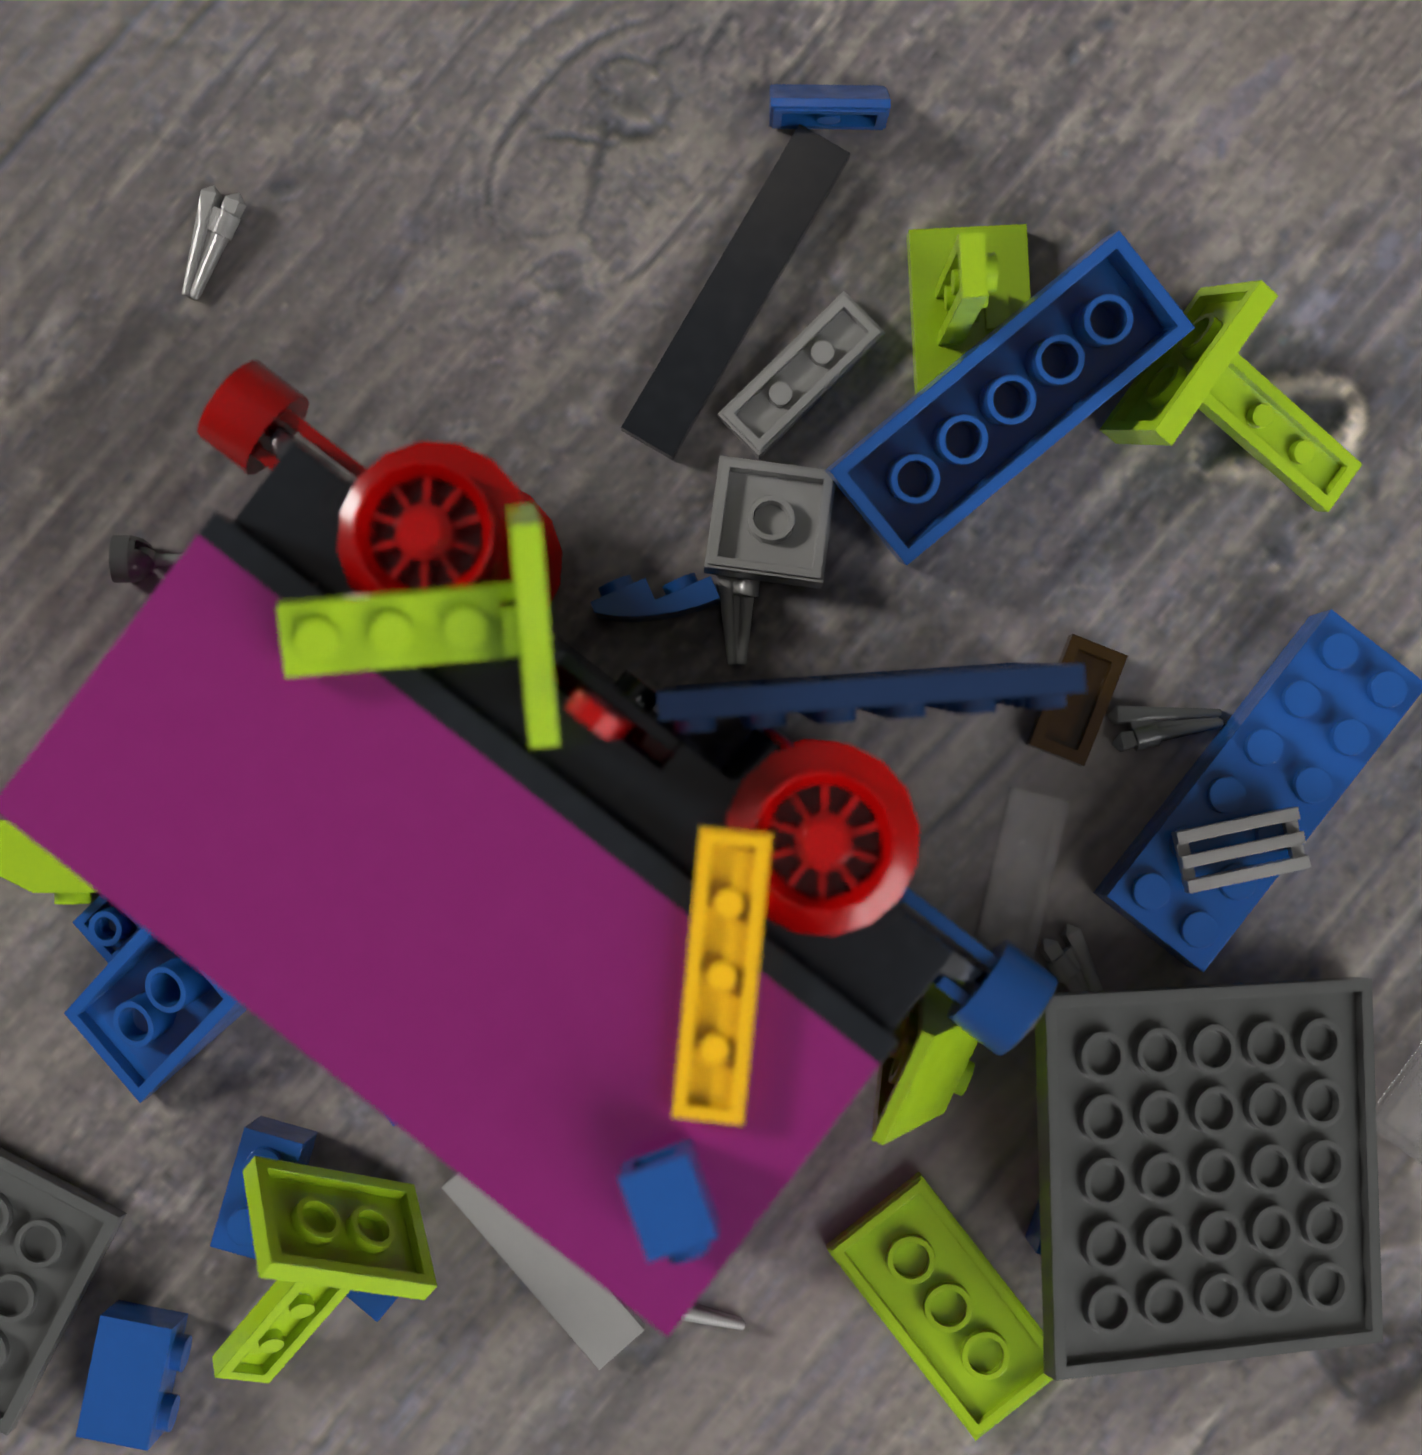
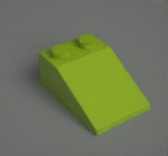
(922, 1067)

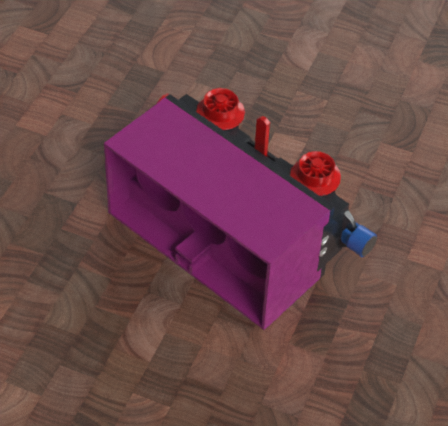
(471, 917)

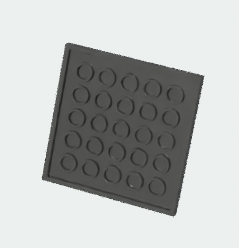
(1207, 1174)

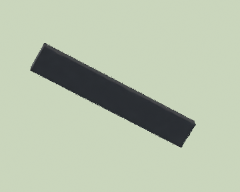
(735, 292)

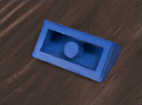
(829, 106)

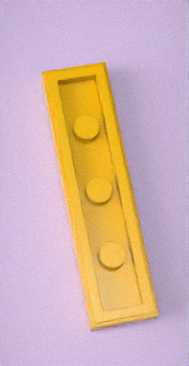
(722, 975)

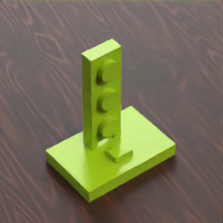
(962, 290)
(1213, 377)
(439, 628)
(320, 1240)

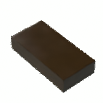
(1073, 729)

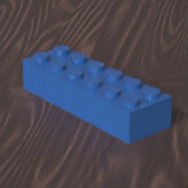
(1010, 397)
(1285, 746)

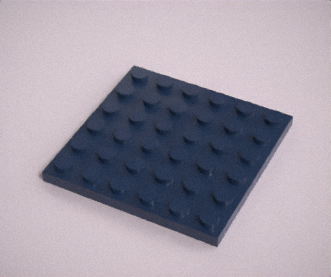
(882, 693)

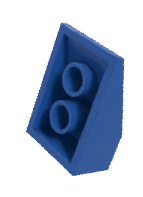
(151, 1013)

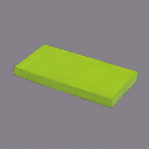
(944, 1304)

